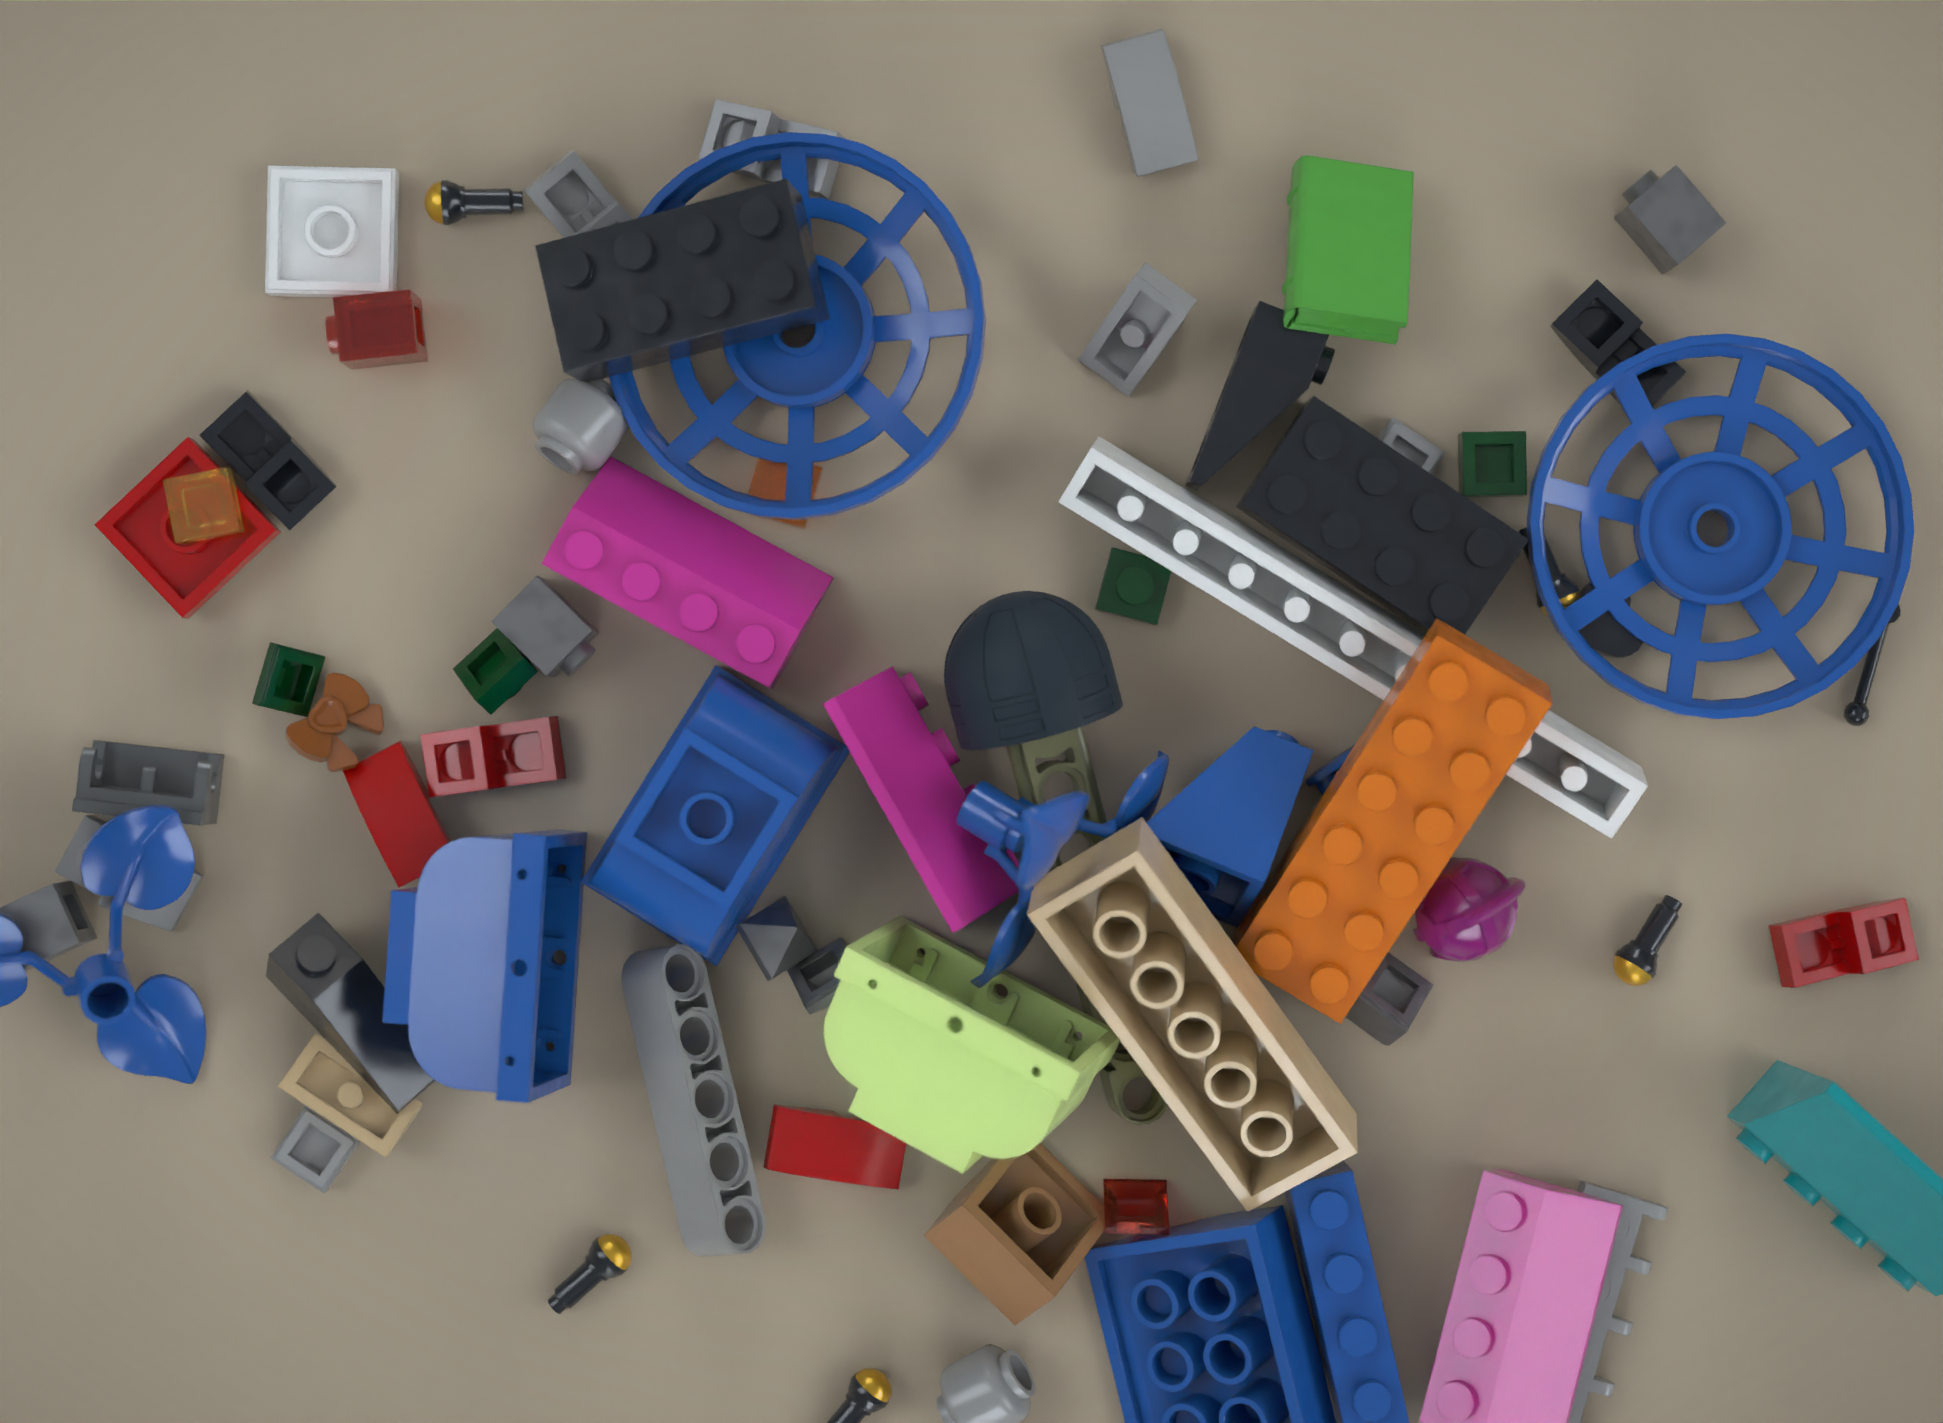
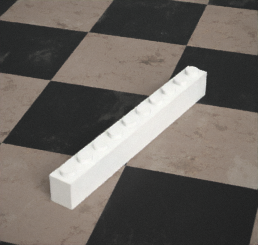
(1323, 618)

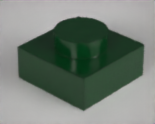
(1492, 464)
(1133, 587)
(494, 671)

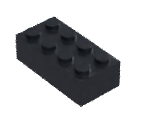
(682, 281)
(1381, 521)

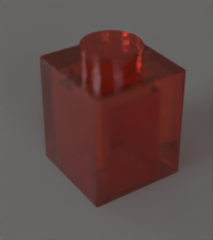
(377, 329)

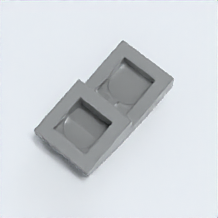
(1149, 102)
(738, 122)
(574, 198)

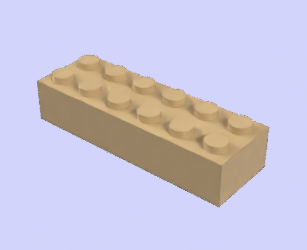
(1194, 1015)

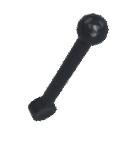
(1857, 712)

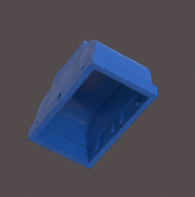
(716, 815)
(479, 966)

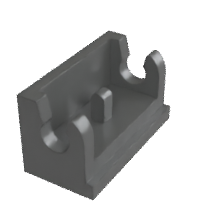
(131, 776)

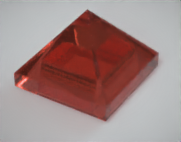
(1136, 1207)

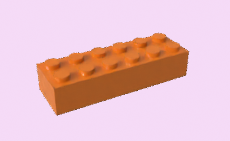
(1390, 820)

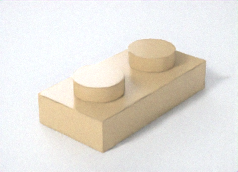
(342, 1096)

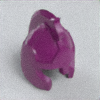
(1468, 910)

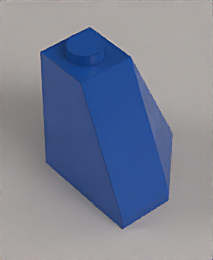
(1233, 820)

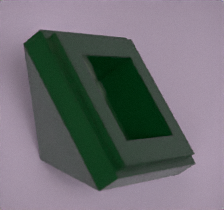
(288, 679)

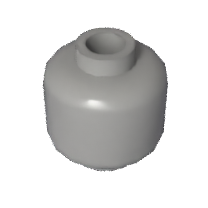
(579, 425)
(986, 1388)

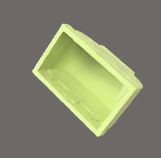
(952, 1060)

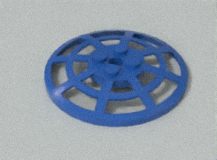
(839, 349)
(1755, 518)

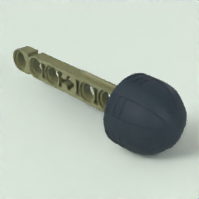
(1028, 679)

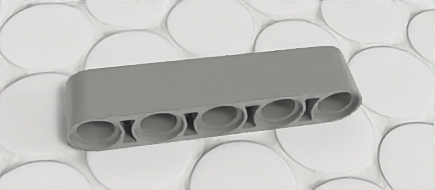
(693, 1101)

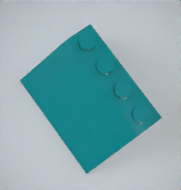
(1850, 1165)

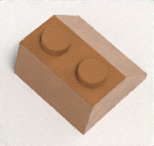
(1019, 1230)

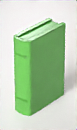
(1348, 249)

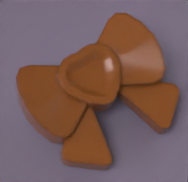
(340, 704)

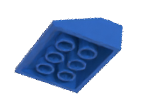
(1210, 1323)

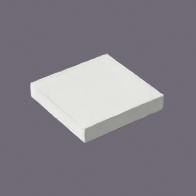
(331, 231)

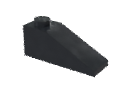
(1264, 380)
(346, 1006)

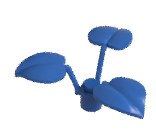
(1042, 832)
(161, 1025)

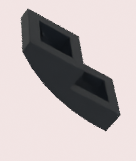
(1605, 333)
(268, 460)

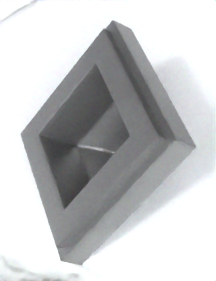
(776, 938)
(815, 976)

